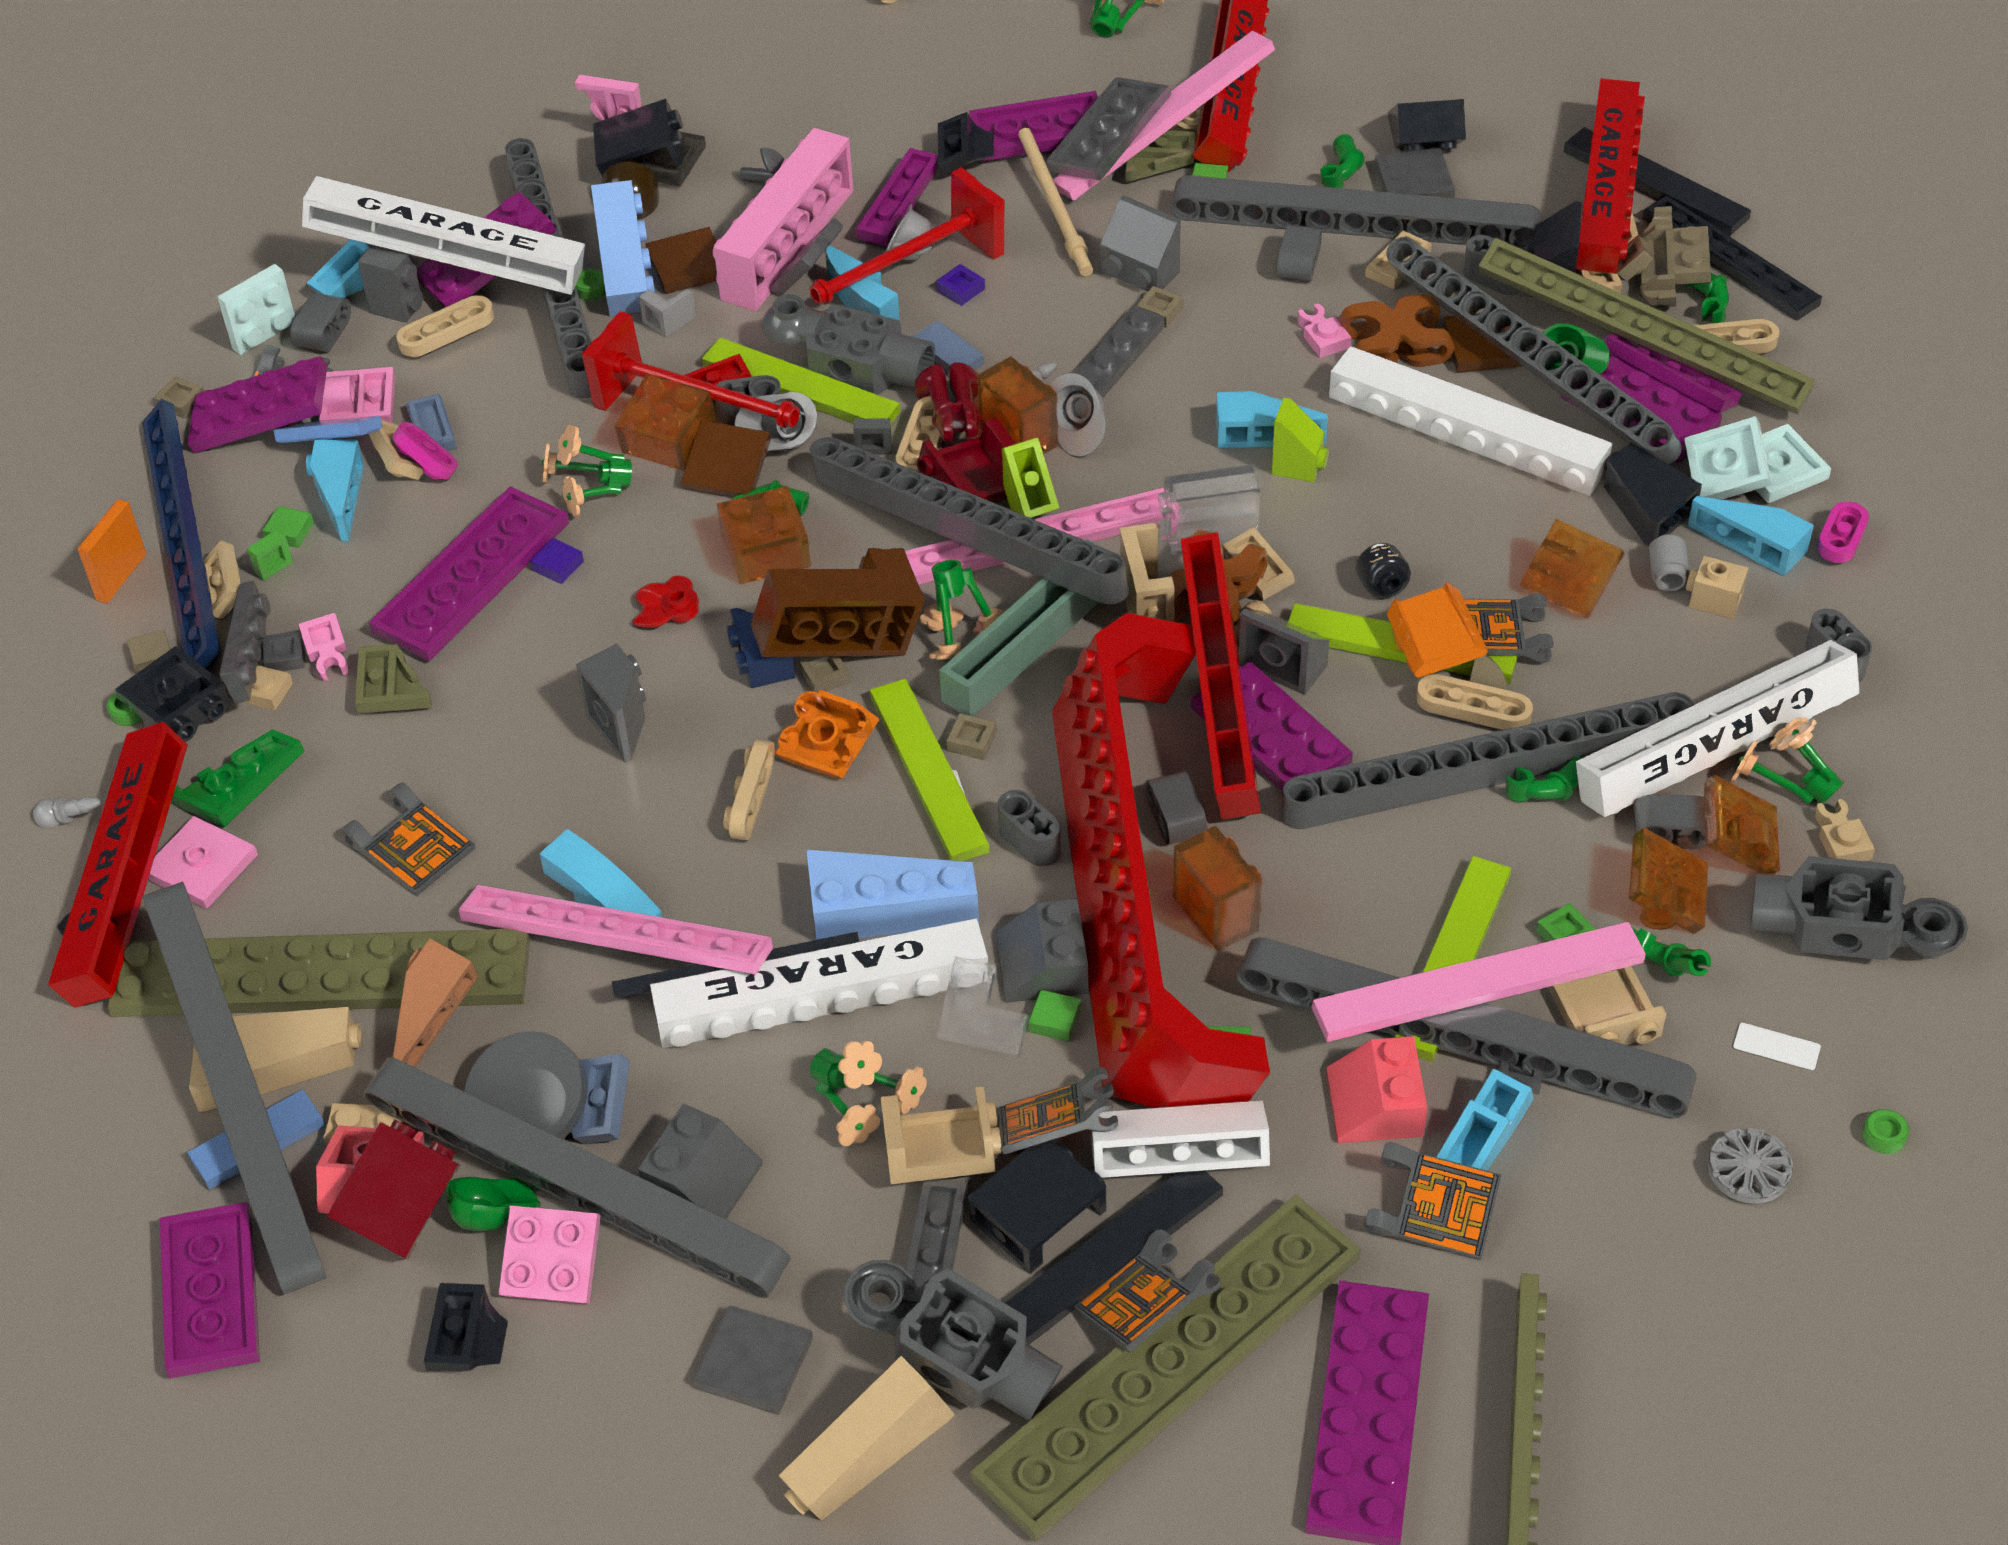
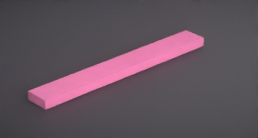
(1183, 101)
(1088, 522)
(617, 929)
(1477, 981)

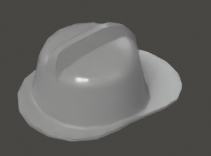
(909, 228)
(1079, 414)
(783, 437)

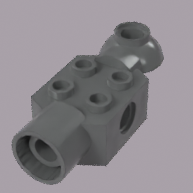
(850, 344)
(1854, 911)
(954, 1336)

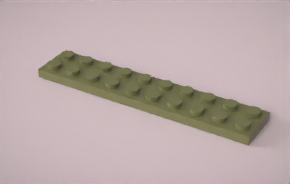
(323, 971)
(1139, 1393)

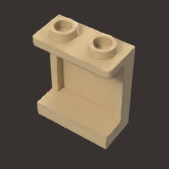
(1147, 592)
(1610, 1007)
(940, 1141)

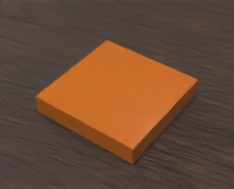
(112, 551)

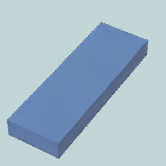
(328, 429)
(291, 1121)

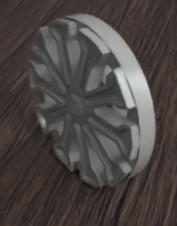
(1750, 1165)

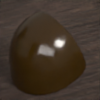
(642, 181)

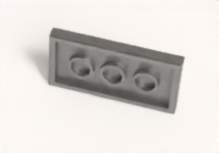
(1108, 128)

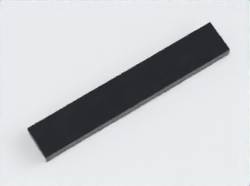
(1663, 182)
(1745, 265)
(641, 984)
(1106, 1252)

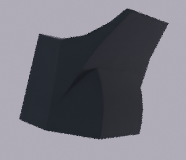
(962, 143)
(464, 1329)

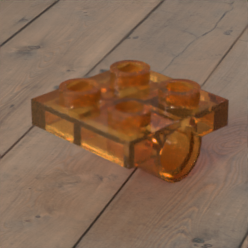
(1572, 568)
(1741, 826)
(1667, 883)

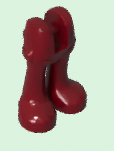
(947, 415)

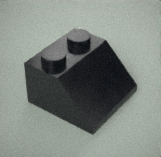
(1428, 124)
(1559, 237)

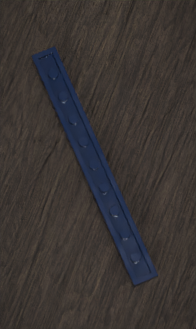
(180, 535)

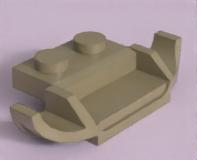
(1677, 255)

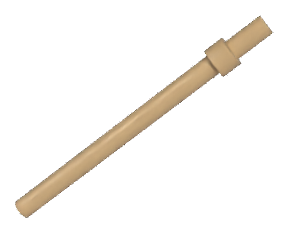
(1074, 244)

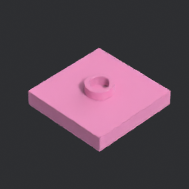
(203, 859)

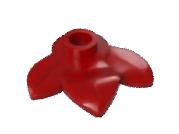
(666, 602)

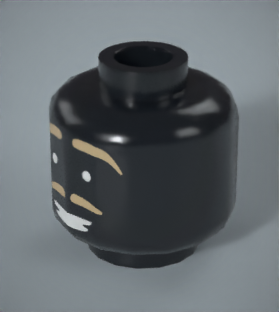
(1383, 570)

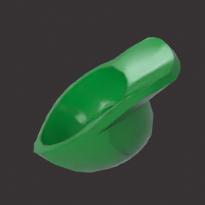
(1580, 344)
(486, 1203)

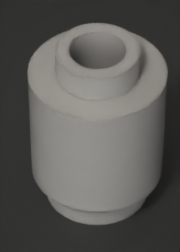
(1669, 562)

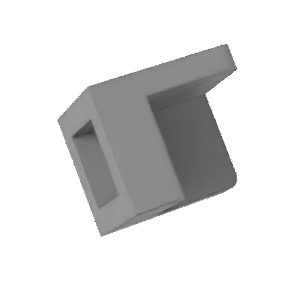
(669, 314)

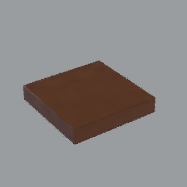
(684, 259)
(1472, 350)
(725, 459)

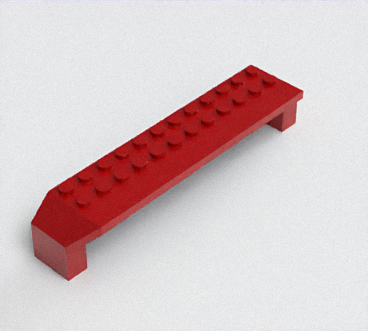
(1142, 1032)

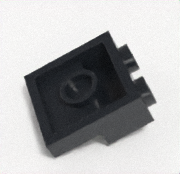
(175, 692)

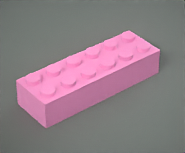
(783, 218)

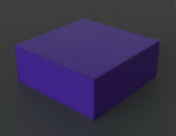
(960, 284)
(557, 560)

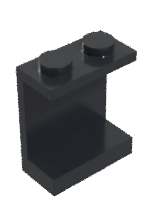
(637, 134)
(1035, 1200)

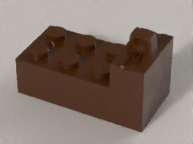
(840, 609)

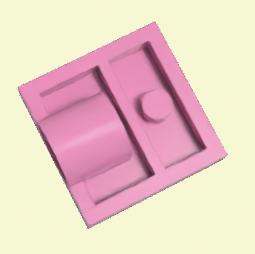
(359, 394)
(549, 1254)

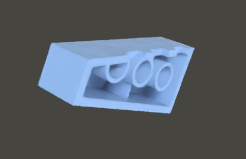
(620, 245)
(888, 893)

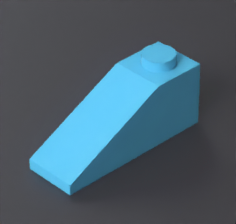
(1249, 418)
(337, 477)
(1756, 531)

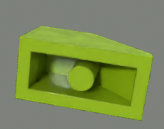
(1297, 444)
(1028, 479)

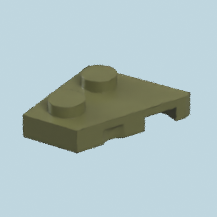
(1166, 153)
(387, 681)

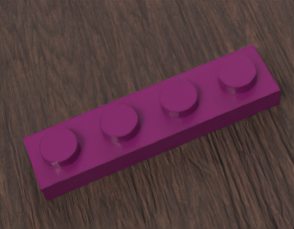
(899, 192)
(1679, 376)

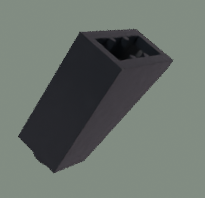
(1649, 492)

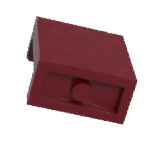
(970, 465)
(394, 1188)

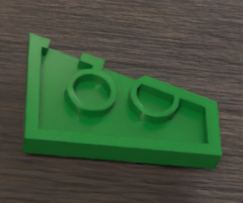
(232, 787)

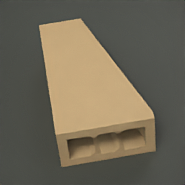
(287, 1049)
(865, 1440)

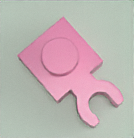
(1323, 334)
(324, 643)

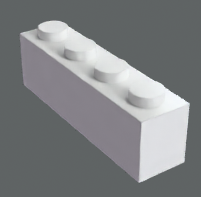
(1182, 1139)

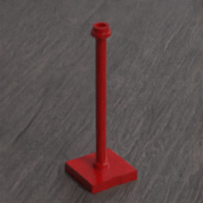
(974, 214)
(616, 360)

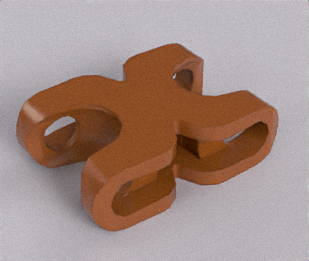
(1400, 331)
(1242, 575)

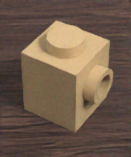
(1717, 587)

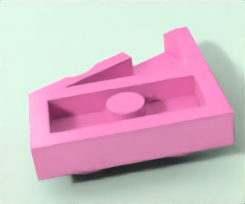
(609, 96)

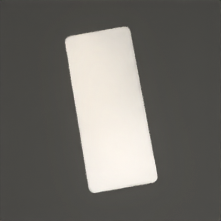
(1777, 1046)

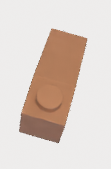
(431, 993)

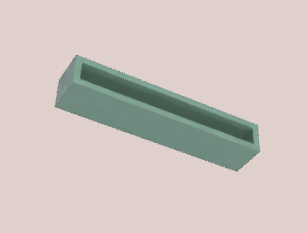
(1010, 645)

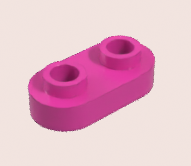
(433, 458)
(1843, 532)

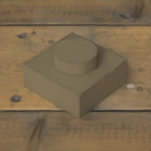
(1636, 260)

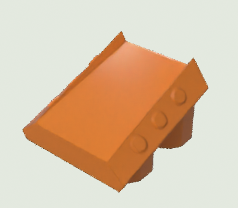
(1435, 631)
(825, 733)

